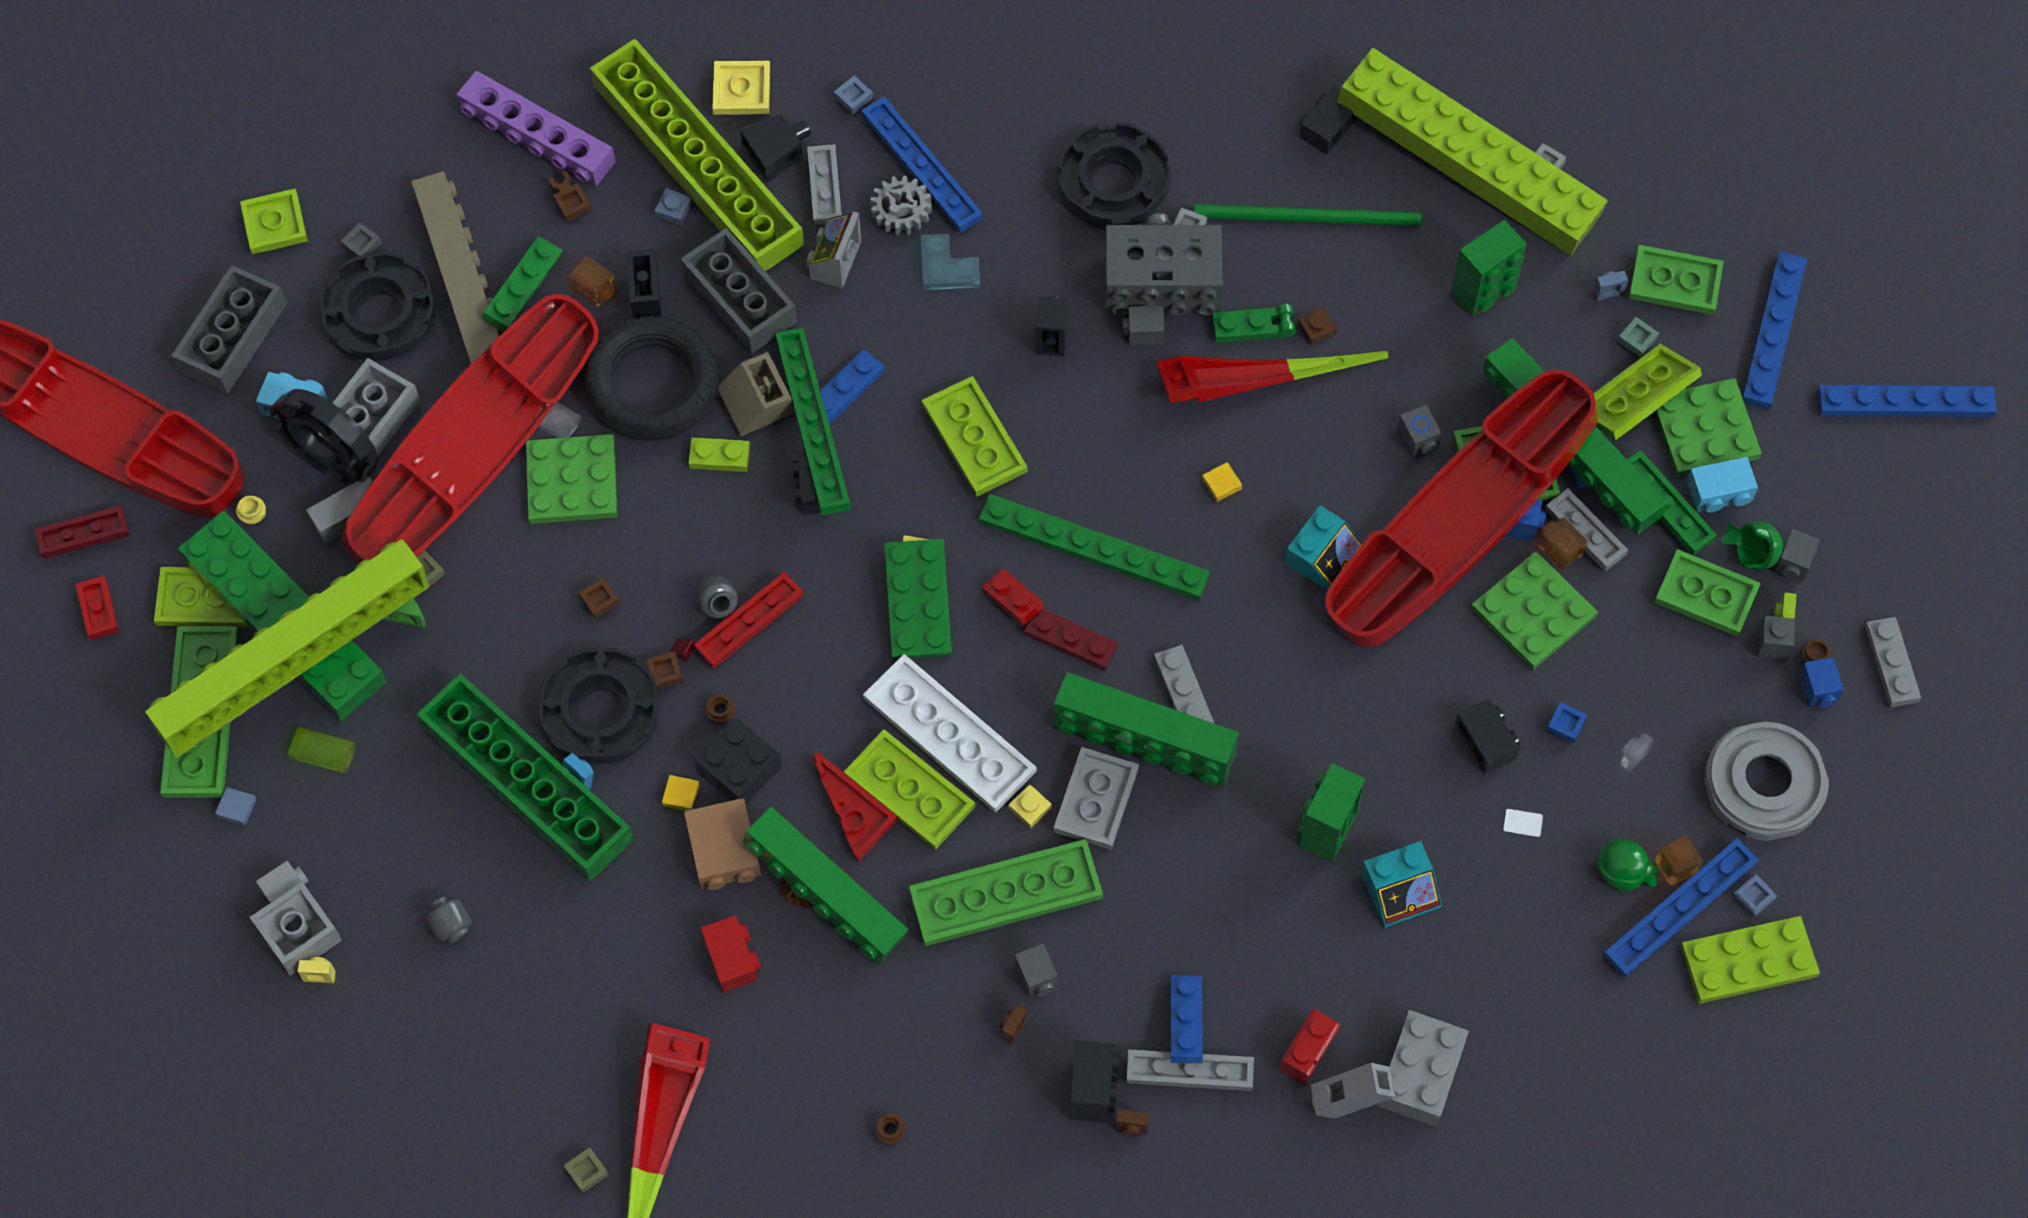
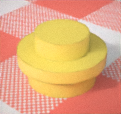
(251, 509)

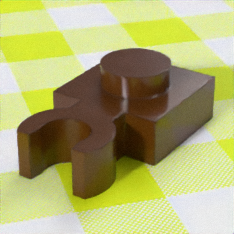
(569, 199)

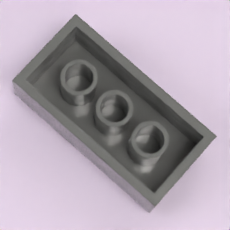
(739, 290)
(229, 329)

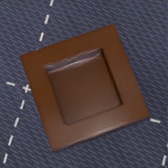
(1317, 325)
(599, 598)
(665, 669)
(1013, 1023)
(1132, 1122)

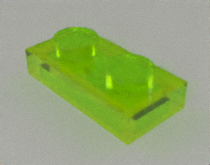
(322, 749)

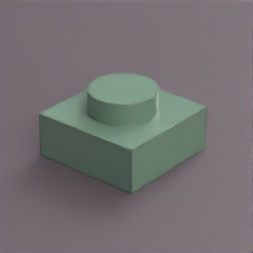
(1638, 337)

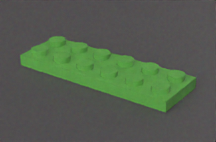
(202, 768)
(1005, 892)

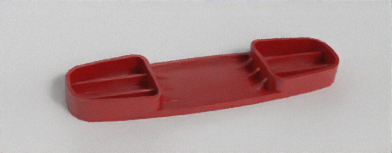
(113, 427)
(473, 429)
(1462, 509)

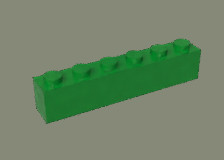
(824, 886)

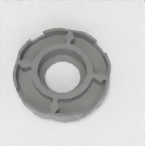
(1759, 815)

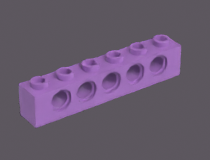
(483, 90)

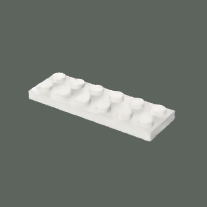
(949, 733)

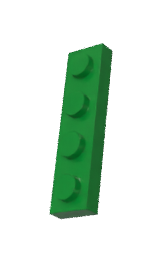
(522, 284)
(1679, 515)

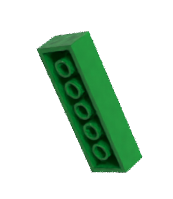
(1145, 729)

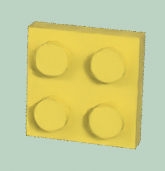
(741, 87)

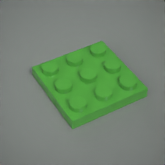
(1707, 427)
(571, 479)
(1534, 610)

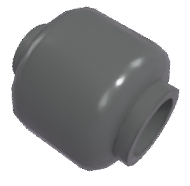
(716, 596)
(448, 920)

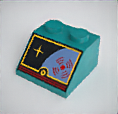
(1322, 547)
(1401, 884)

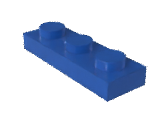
(850, 384)
(1186, 1019)

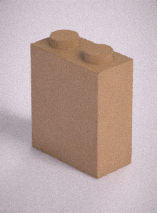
(717, 844)

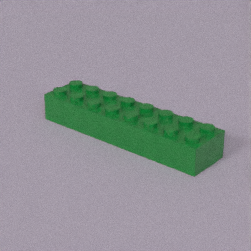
(261, 594)
(525, 777)

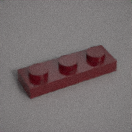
(82, 532)
(1071, 639)

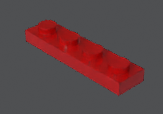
(748, 620)

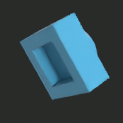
(579, 769)

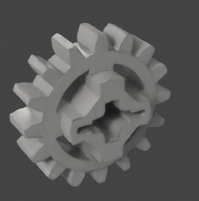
(900, 202)

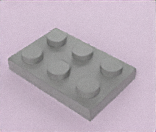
(1096, 798)

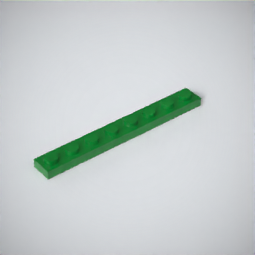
(812, 421)
(1094, 547)

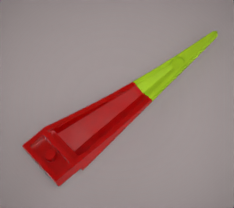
(1218, 377)
(666, 1085)

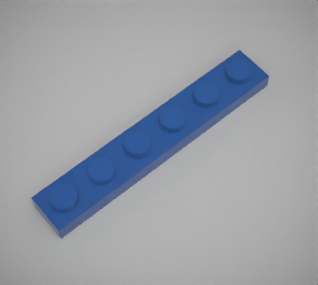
(922, 164)
(1774, 330)
(1907, 400)
(1680, 907)

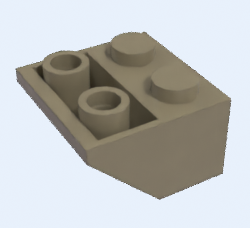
(755, 395)

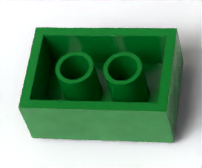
(1488, 268)
(1330, 811)

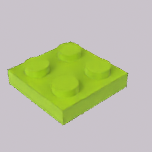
(273, 221)

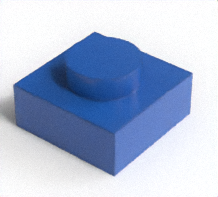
(1567, 722)

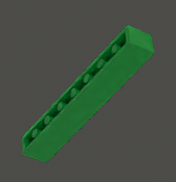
(1597, 460)

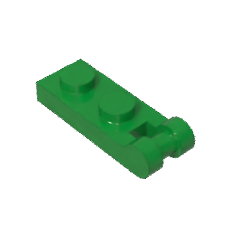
(1253, 324)

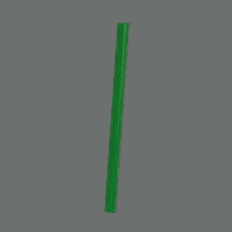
(1315, 215)

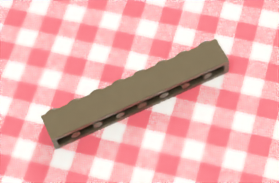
(456, 261)

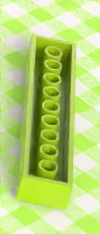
(1472, 151)
(696, 154)
(287, 648)

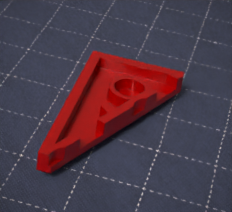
(858, 812)

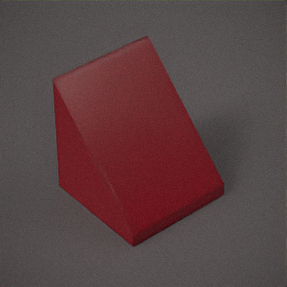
(683, 648)

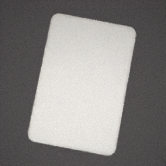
(1523, 822)

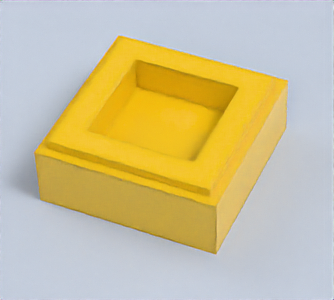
(1222, 482)
(680, 793)

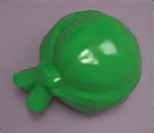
(1757, 544)
(1626, 865)

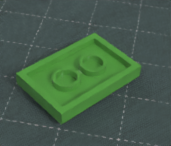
(1676, 279)
(1707, 593)

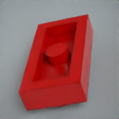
(1013, 597)
(97, 607)

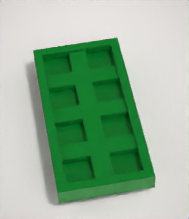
(918, 599)

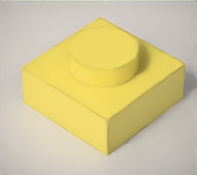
(1030, 806)
(316, 970)

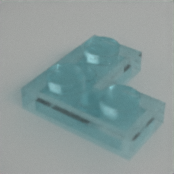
(946, 272)

